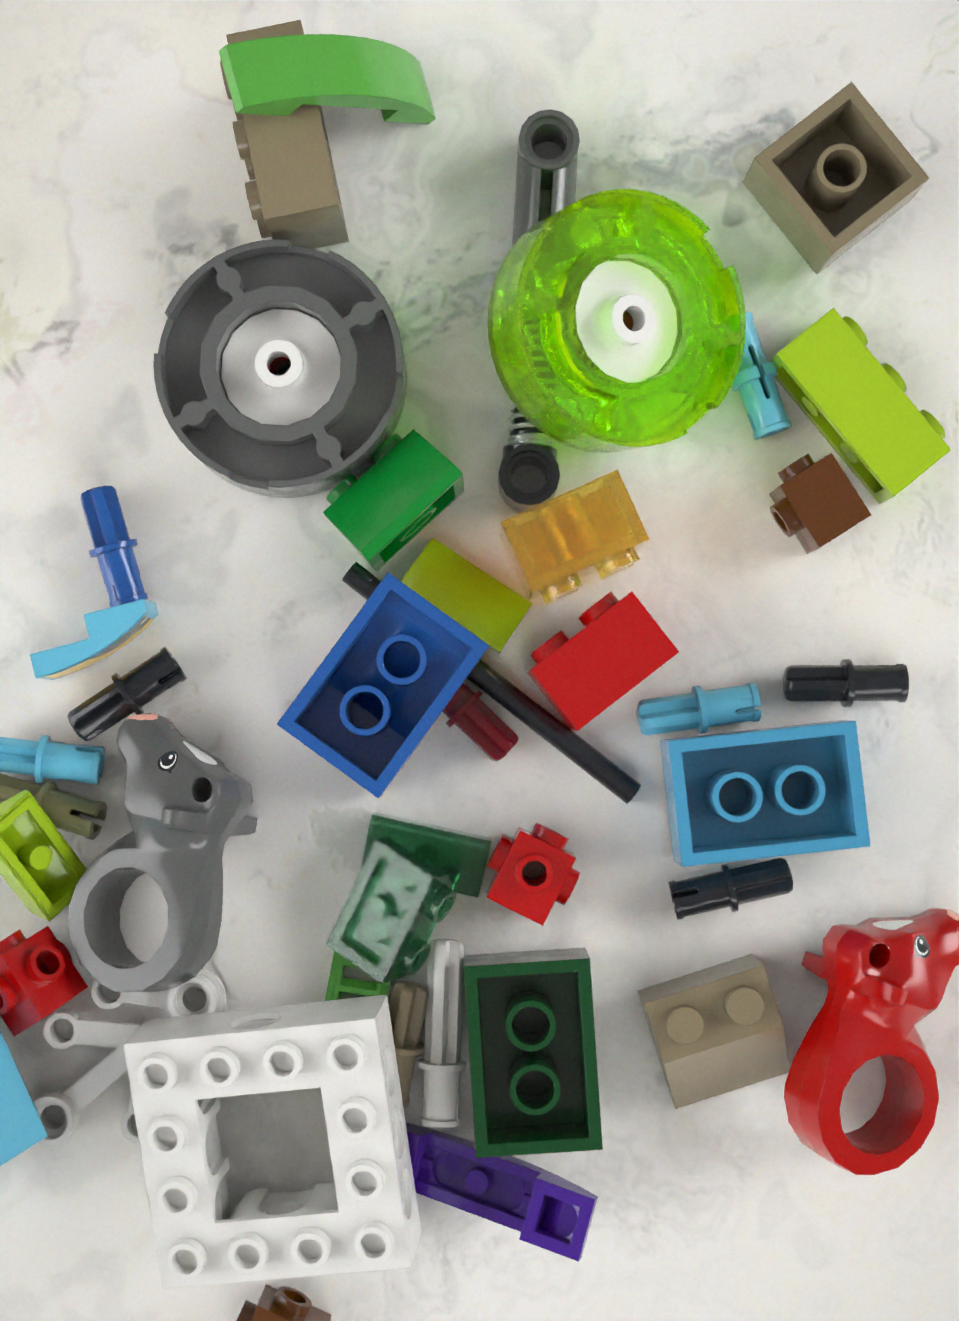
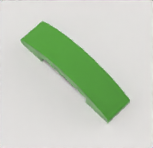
(326, 70)

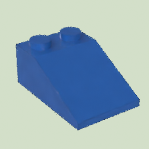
(383, 685)

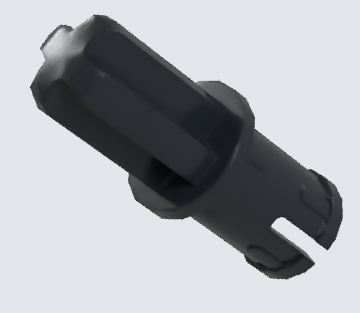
(846, 683)
(126, 695)
(731, 887)

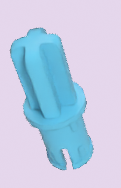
(699, 709)
(52, 760)

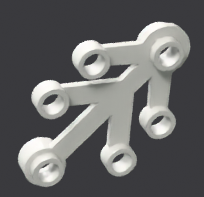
(114, 1035)

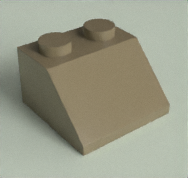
(716, 1030)

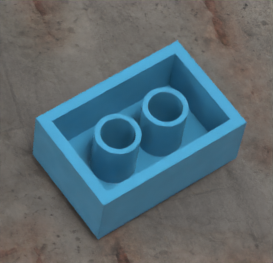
(765, 793)

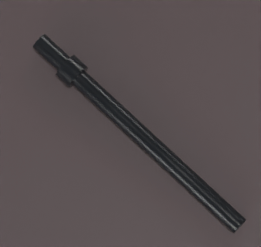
(527, 710)

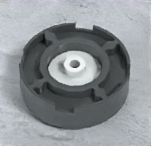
(269, 311)

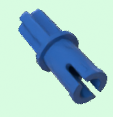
(112, 545)

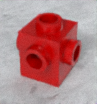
(534, 895)
(35, 978)

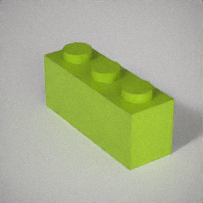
(859, 406)

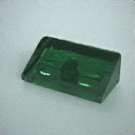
(436, 846)

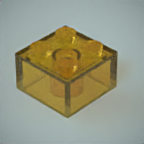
(574, 536)

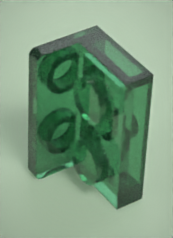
(393, 912)

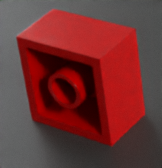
(602, 660)

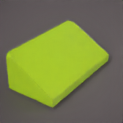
(467, 594)
(36, 857)

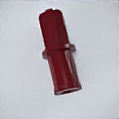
(480, 723)

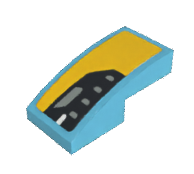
(108, 632)

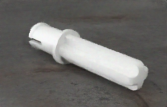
(443, 1035)

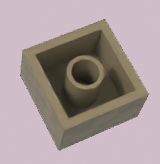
(834, 178)

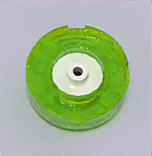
(616, 322)

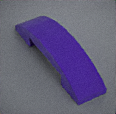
(502, 1190)

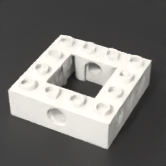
(339, 1227)

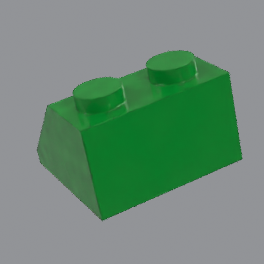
(394, 497)

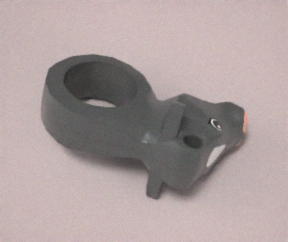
(180, 816)

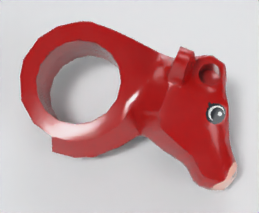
(879, 985)

